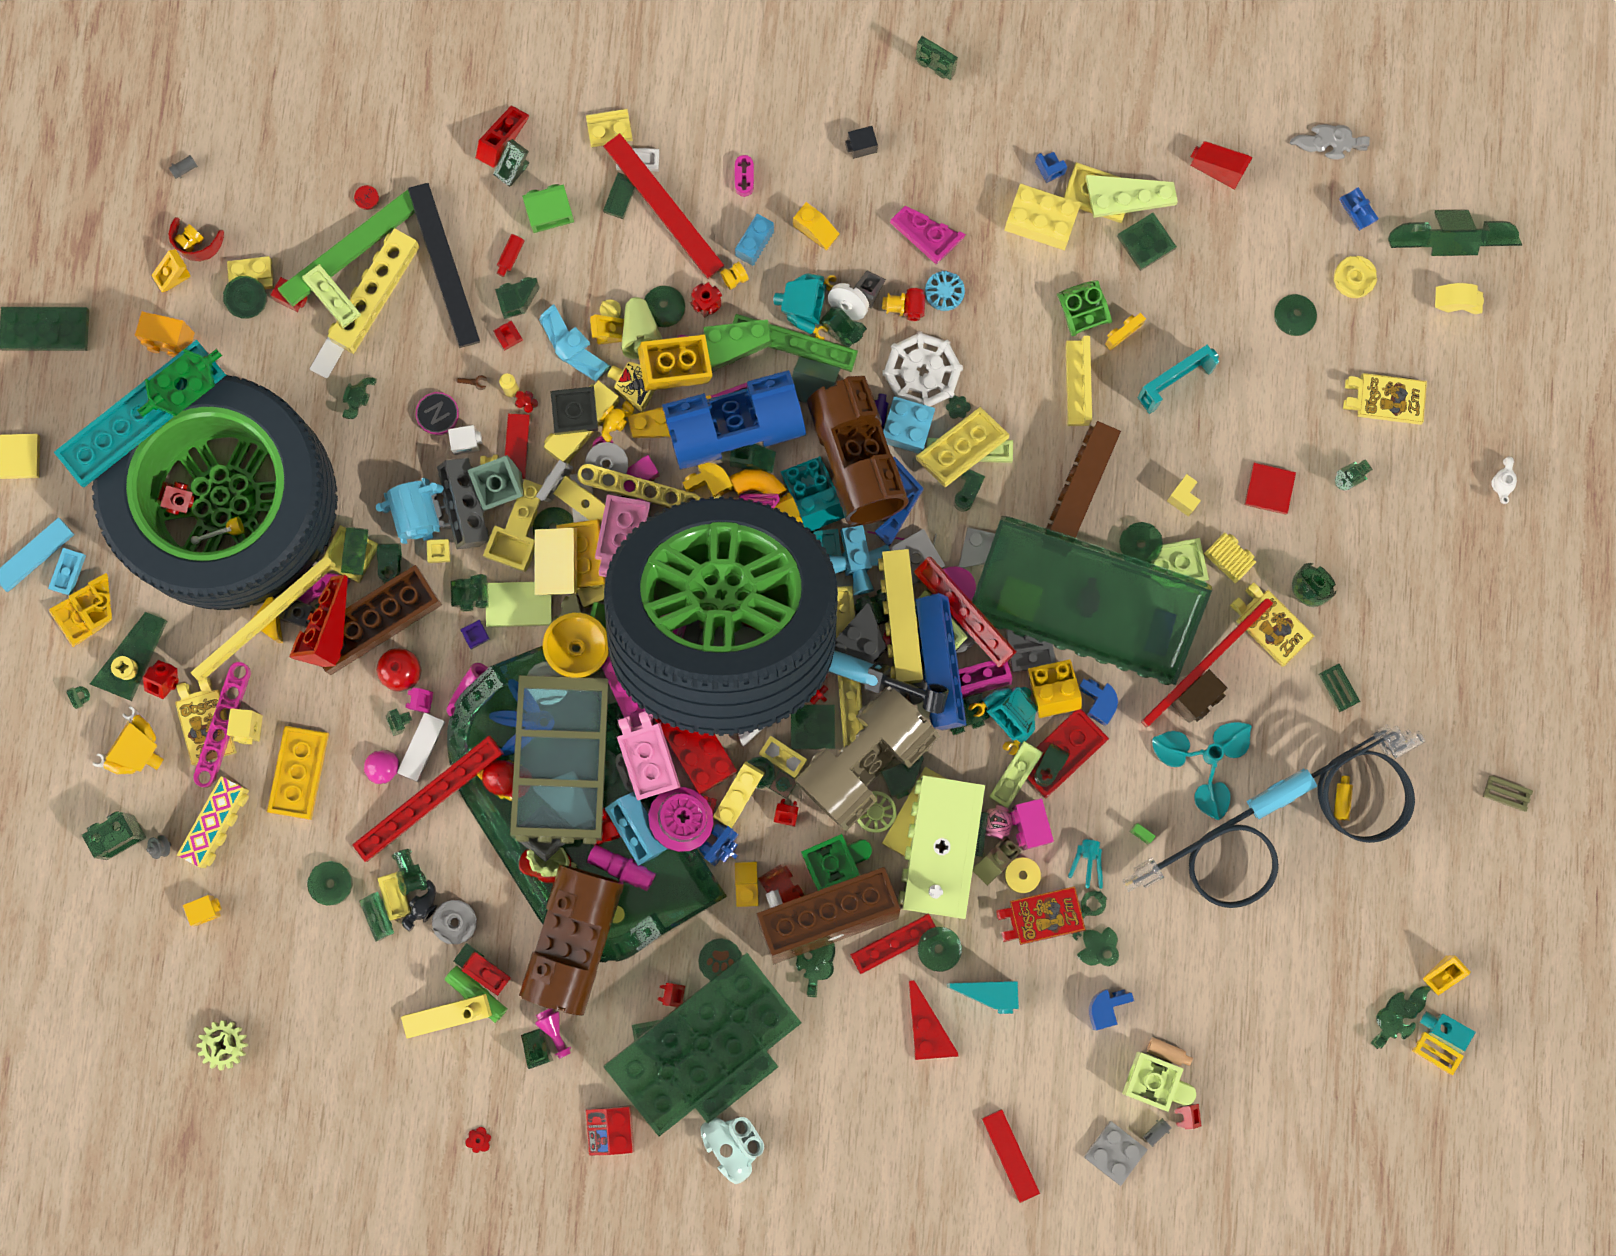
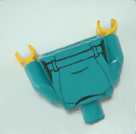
(1012, 712)

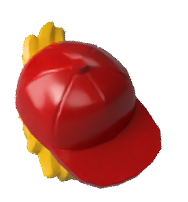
(499, 778)

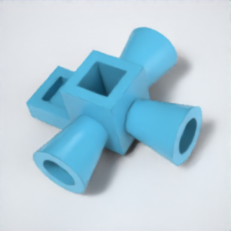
(857, 558)

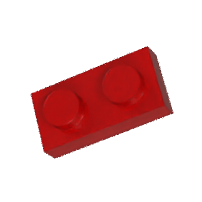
(486, 973)

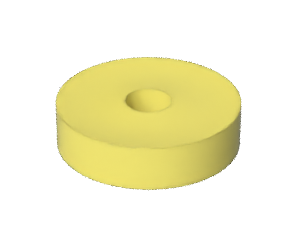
(1012, 875)

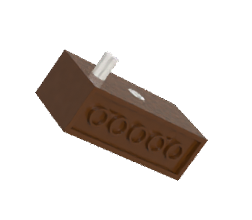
(827, 915)

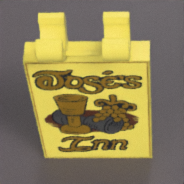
(1387, 398)
(1276, 628)
(196, 716)

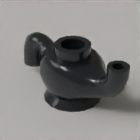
(421, 907)

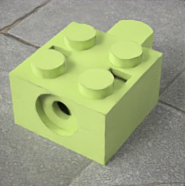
(1157, 1083)

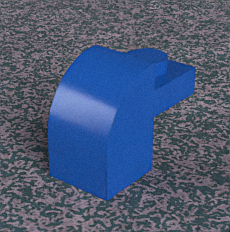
(1105, 701)
(1101, 1008)

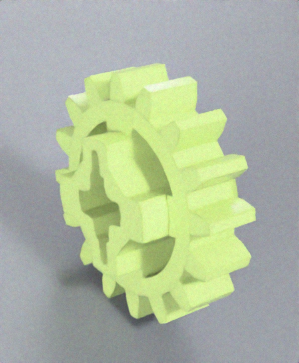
(217, 1052)

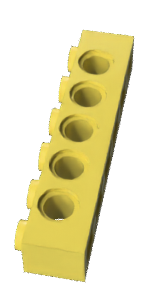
(385, 285)

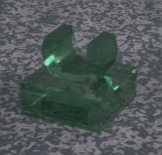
(397, 722)

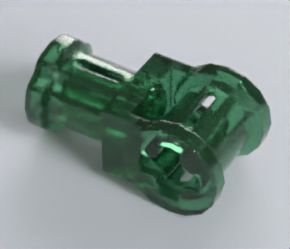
(409, 875)

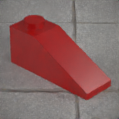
(496, 137)

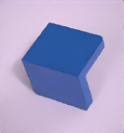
(1050, 166)

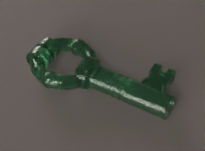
(1086, 911)

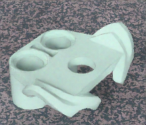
(738, 1165)

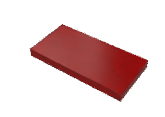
(1076, 736)

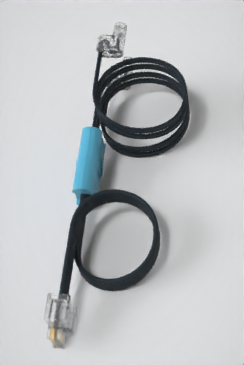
(1283, 793)

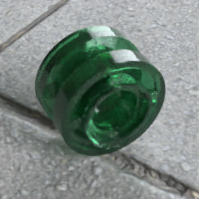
(770, 771)

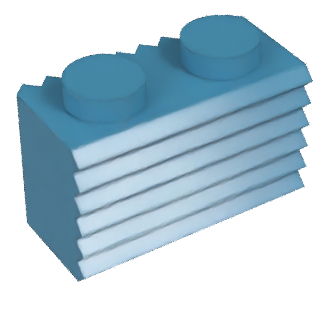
(754, 239)

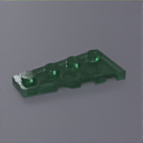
(138, 646)

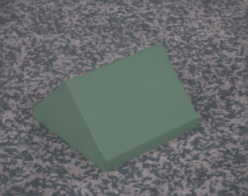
(811, 376)
(497, 482)

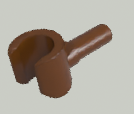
(473, 381)

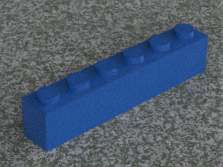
(940, 657)

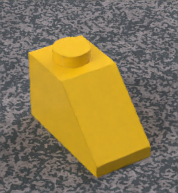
(815, 226)

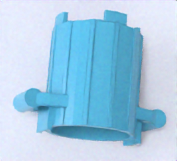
(412, 509)

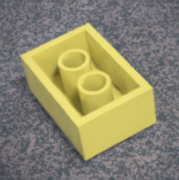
(1042, 217)

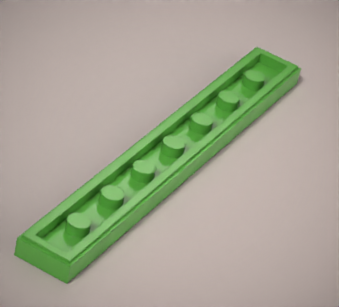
(351, 246)

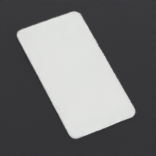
(326, 358)

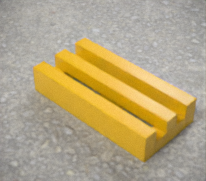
(1420, 1043)

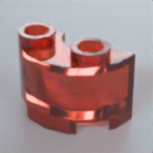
(779, 879)

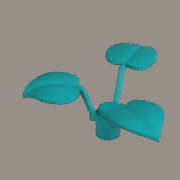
(1228, 739)

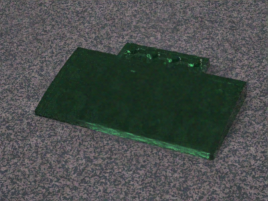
(705, 1048)

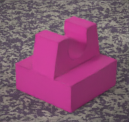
(420, 700)

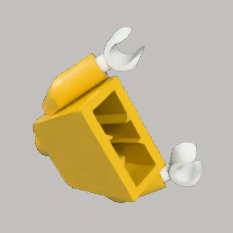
(132, 748)

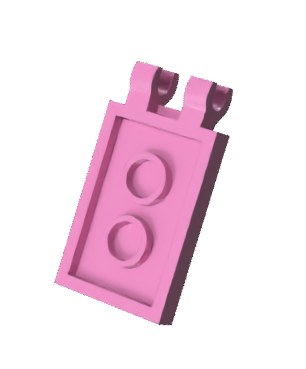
(618, 520)
(647, 757)

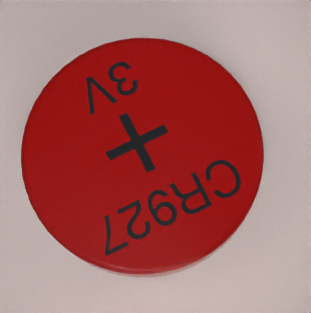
(366, 197)

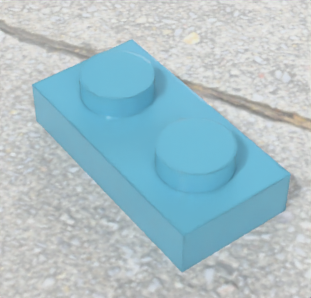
(67, 571)

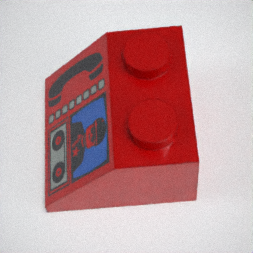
(610, 1130)

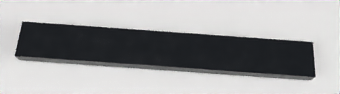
(443, 265)

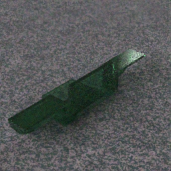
(1457, 234)

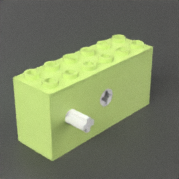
(949, 814)

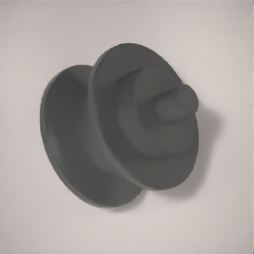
(158, 847)

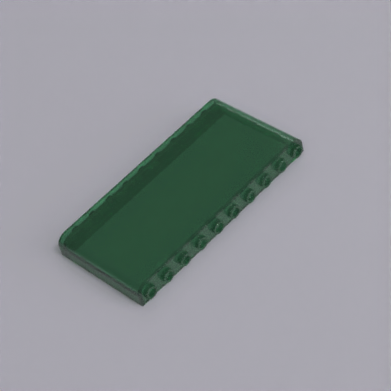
(1090, 600)

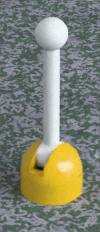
(233, 526)

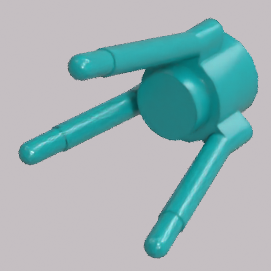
(1090, 851)

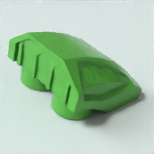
(1084, 307)

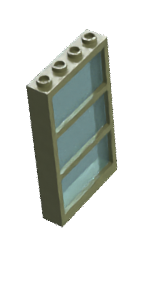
(559, 759)

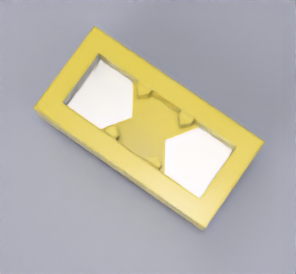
(783, 757)

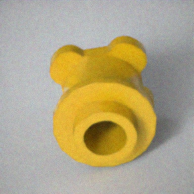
(894, 303)

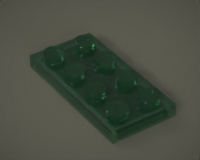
(44, 328)

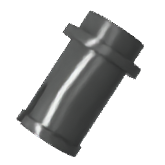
(182, 167)
(1157, 1132)

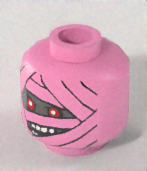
(998, 822)

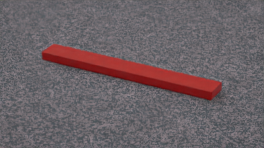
(663, 206)
(1206, 662)
(427, 798)

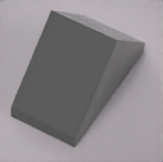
(870, 286)

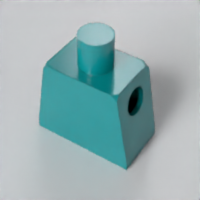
(1457, 1035)

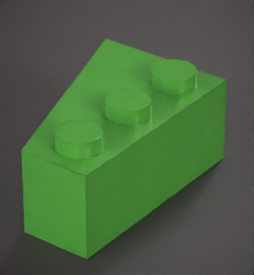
(736, 340)

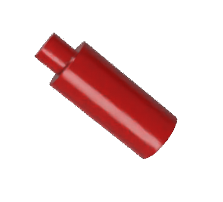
(509, 254)

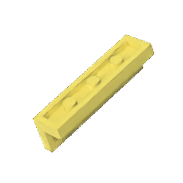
(1078, 382)

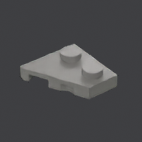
(975, 547)

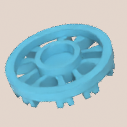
(944, 291)

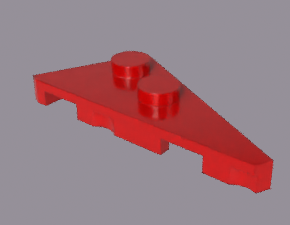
(928, 1034)

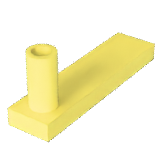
(446, 1016)

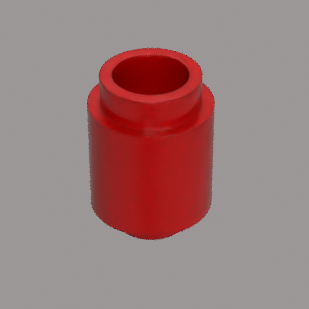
(914, 304)

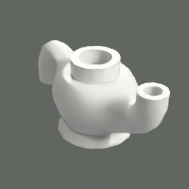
(1505, 480)

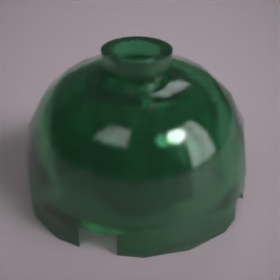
(1313, 585)

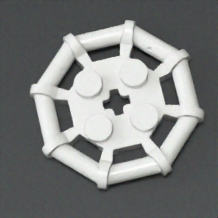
(917, 359)

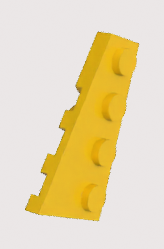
(650, 424)

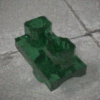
(1352, 475)

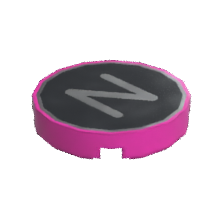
(437, 413)

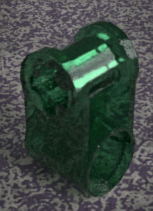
(389, 558)
(1052, 763)

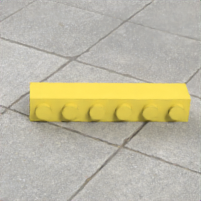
(901, 616)

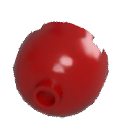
(398, 669)

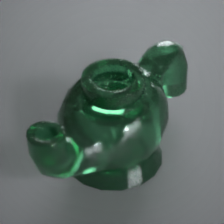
(356, 397)

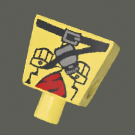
(631, 385)

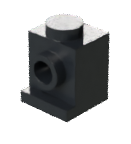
(289, 614)

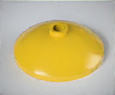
(571, 631)

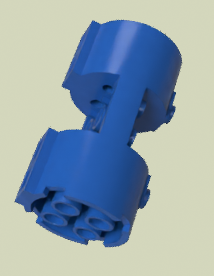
(761, 413)

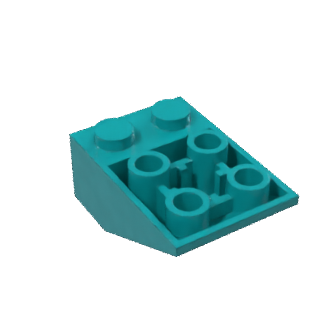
(813, 493)

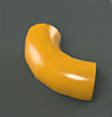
(757, 480)

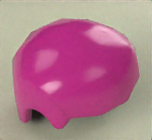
(381, 766)

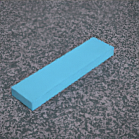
(34, 554)

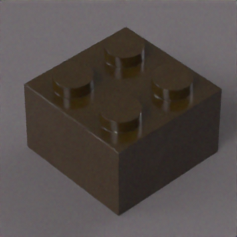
(1201, 694)

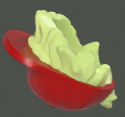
(544, 871)

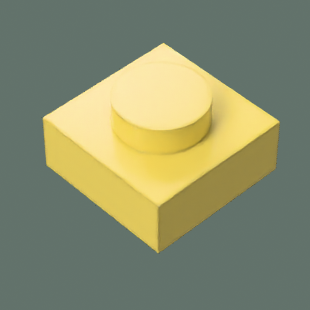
(438, 551)

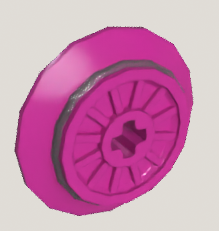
(669, 829)

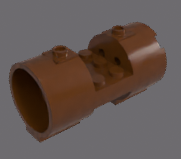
(857, 451)
(571, 940)

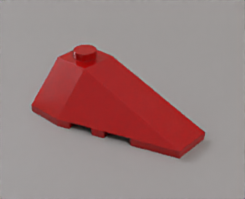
(324, 635)

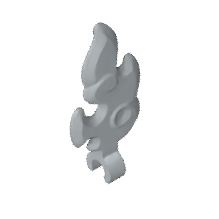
(1337, 136)

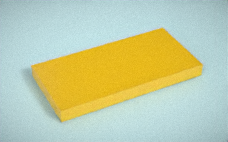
(297, 772)

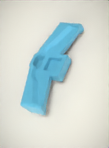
(571, 345)

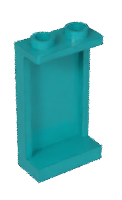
(1149, 394)

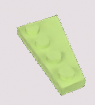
(1126, 195)

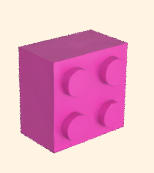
(1031, 824)

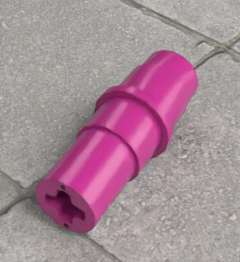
(621, 867)

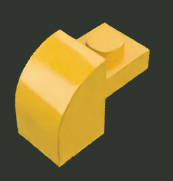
(710, 475)

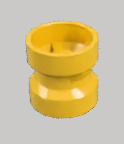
(191, 234)
(734, 275)

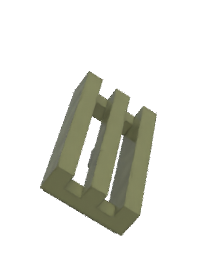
(1526, 799)

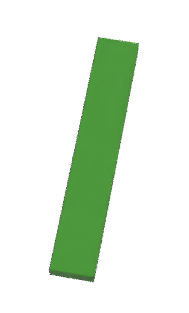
(808, 346)

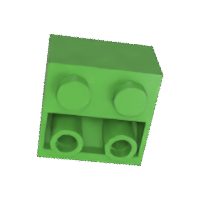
(548, 208)

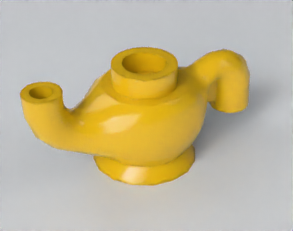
(615, 419)

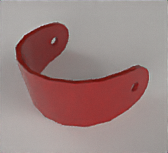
(201, 255)

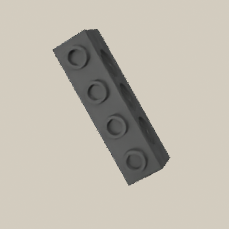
(458, 513)

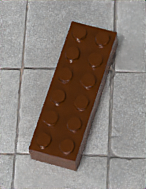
(1083, 479)
(385, 614)

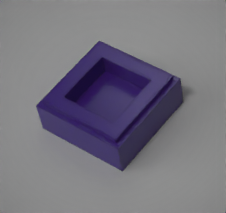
(475, 634)

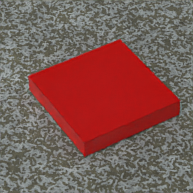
(1270, 488)

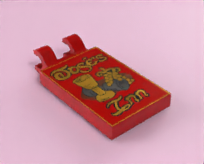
(1043, 916)

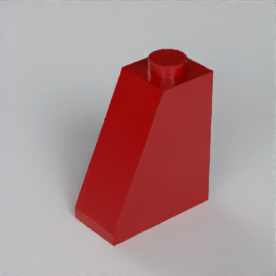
(1220, 163)

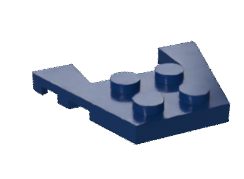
(913, 489)

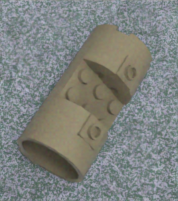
(890, 732)

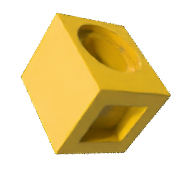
(202, 910)

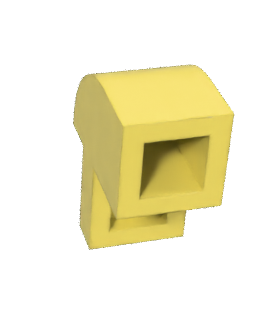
(1459, 297)

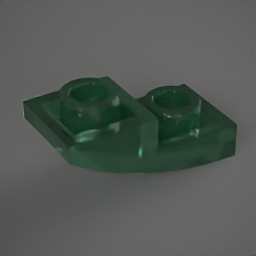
(354, 550)

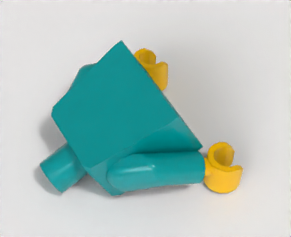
(804, 301)

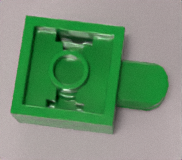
(835, 861)

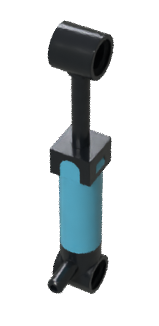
(877, 678)

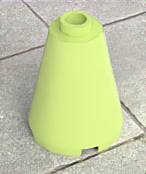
(637, 327)

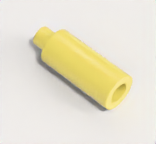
(509, 385)

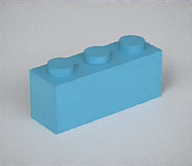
(633, 826)

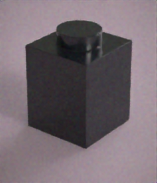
(861, 142)

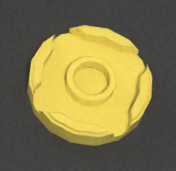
(1355, 277)

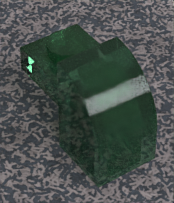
(842, 327)

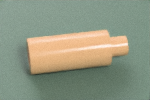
(1168, 1052)

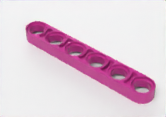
(218, 723)

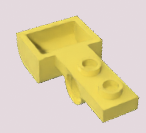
(511, 544)

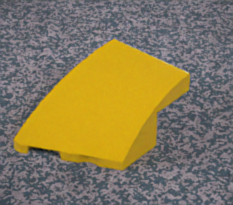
(84, 611)

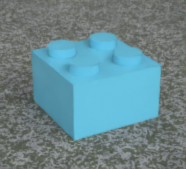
(908, 425)

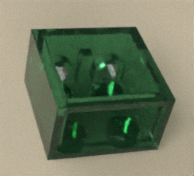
(104, 837)

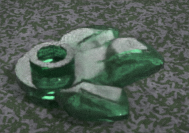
(1097, 945)

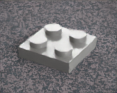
(1115, 1153)

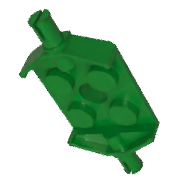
(163, 389)

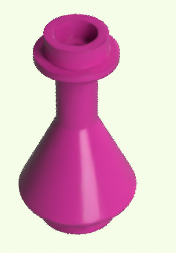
(550, 1023)

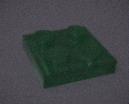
(936, 58)
(1146, 241)
(813, 727)

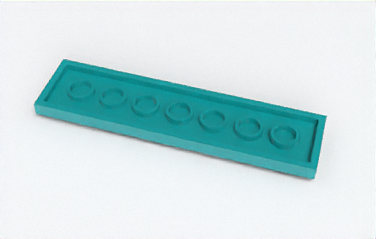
(119, 429)

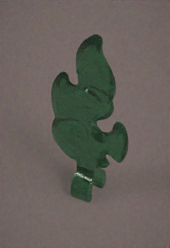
(818, 967)
(1397, 1008)

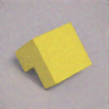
(1182, 498)

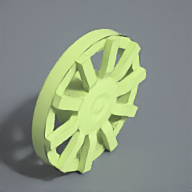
(877, 812)

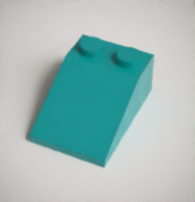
(995, 995)

